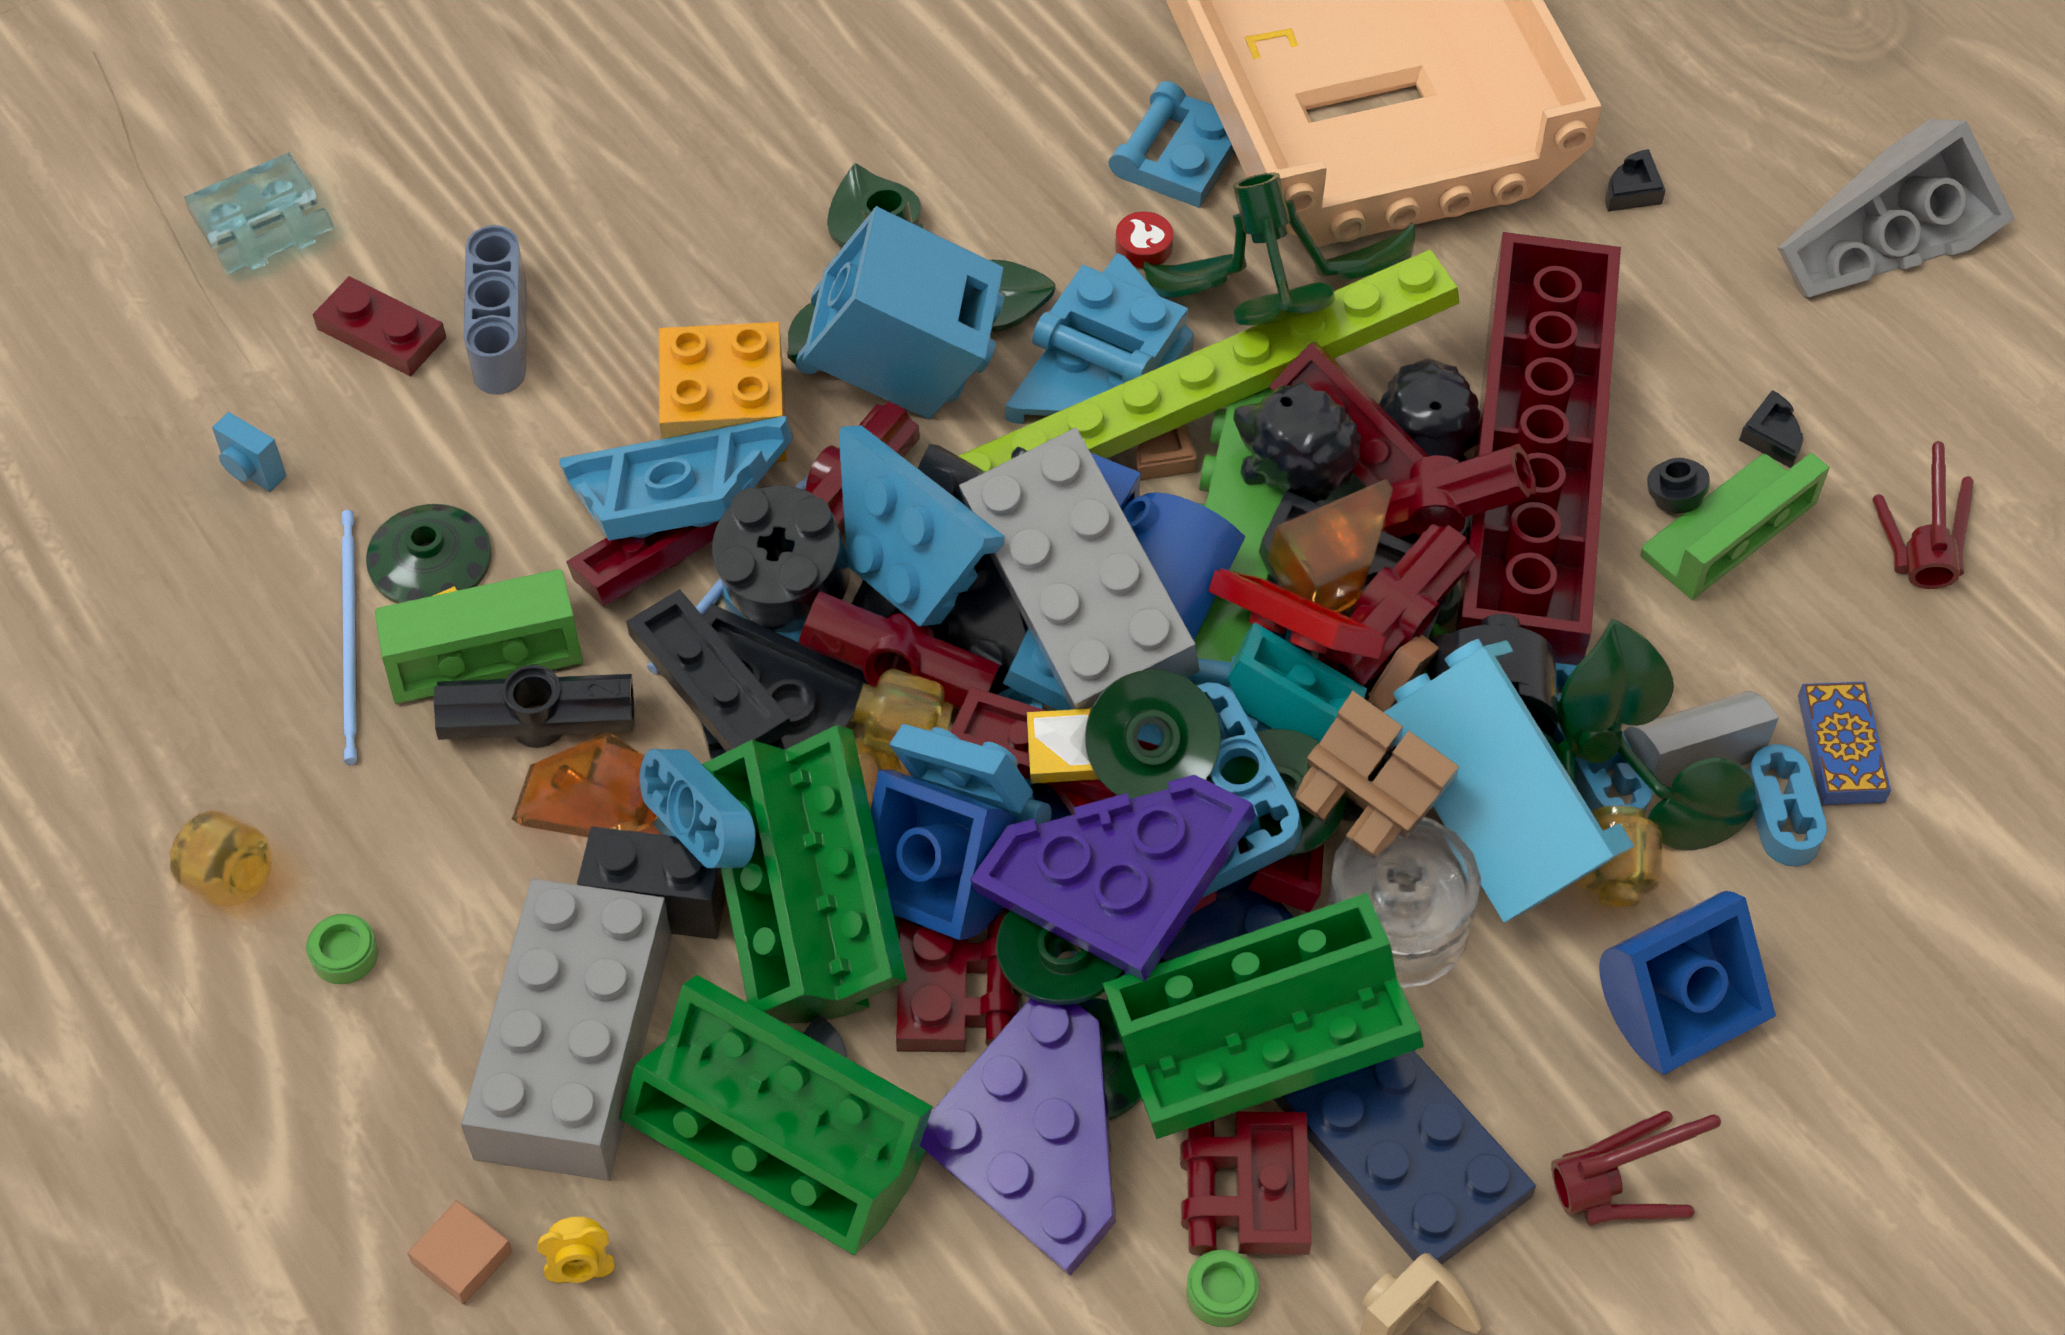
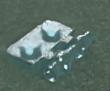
(252, 201)

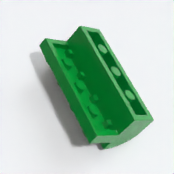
(814, 897)
(1262, 1015)
(779, 1116)

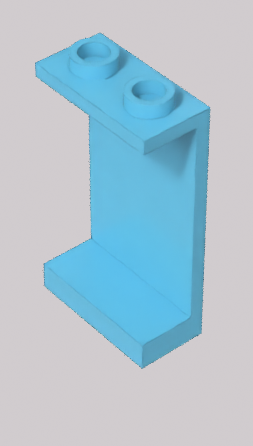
(1510, 788)

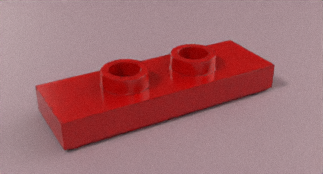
(1311, 623)

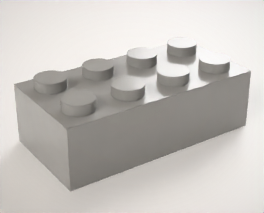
(1078, 570)
(567, 1029)

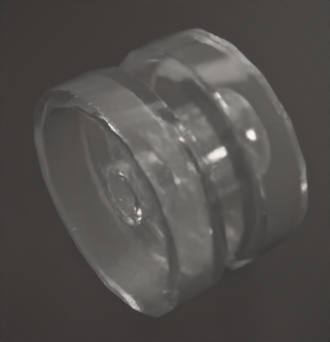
(1422, 895)

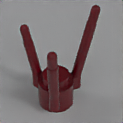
(1932, 554)
(1591, 1175)

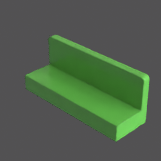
(1734, 522)
(477, 634)

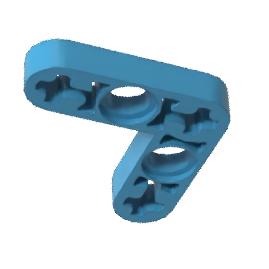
(1264, 791)

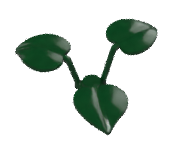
(855, 199)
(1265, 217)
(1632, 685)

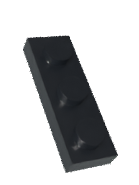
(707, 673)

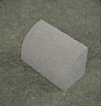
(1720, 729)

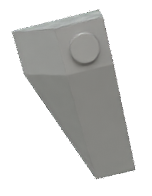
(1907, 206)

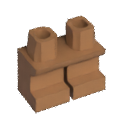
(1349, 759)

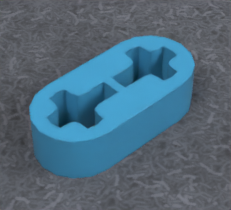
(1798, 801)

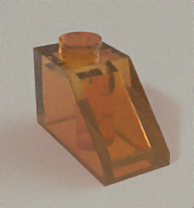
(1332, 547)
(585, 788)

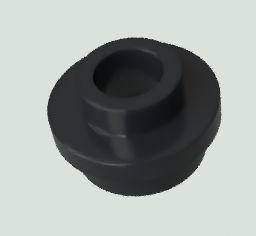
(1678, 485)

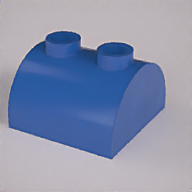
(1184, 548)
(931, 849)
(1688, 982)

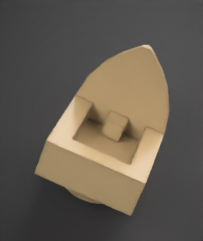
(1398, 1302)

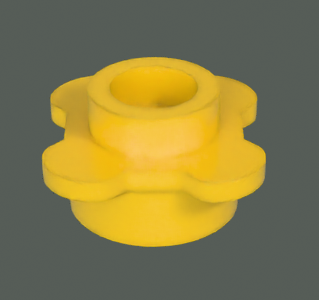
(575, 1251)

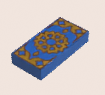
(1843, 743)

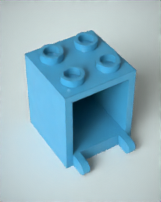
(903, 315)

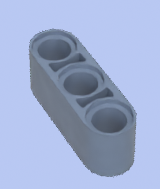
(495, 309)

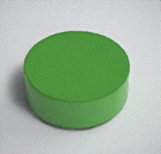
(342, 948)
(1222, 1288)

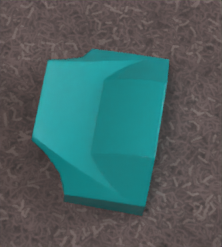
(1287, 685)

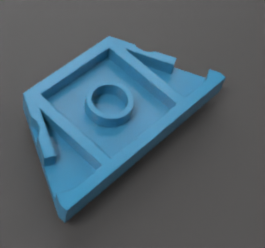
(1065, 379)
(674, 478)
(907, 530)

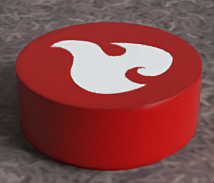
(1144, 238)

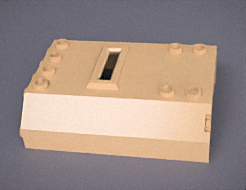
(1492, 126)

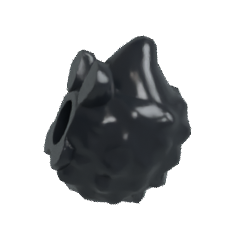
(1434, 408)
(1298, 442)

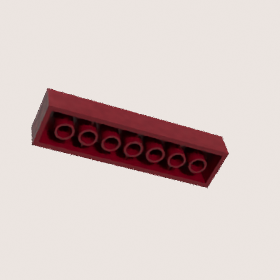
(1551, 395)

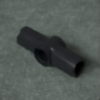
(501, 706)

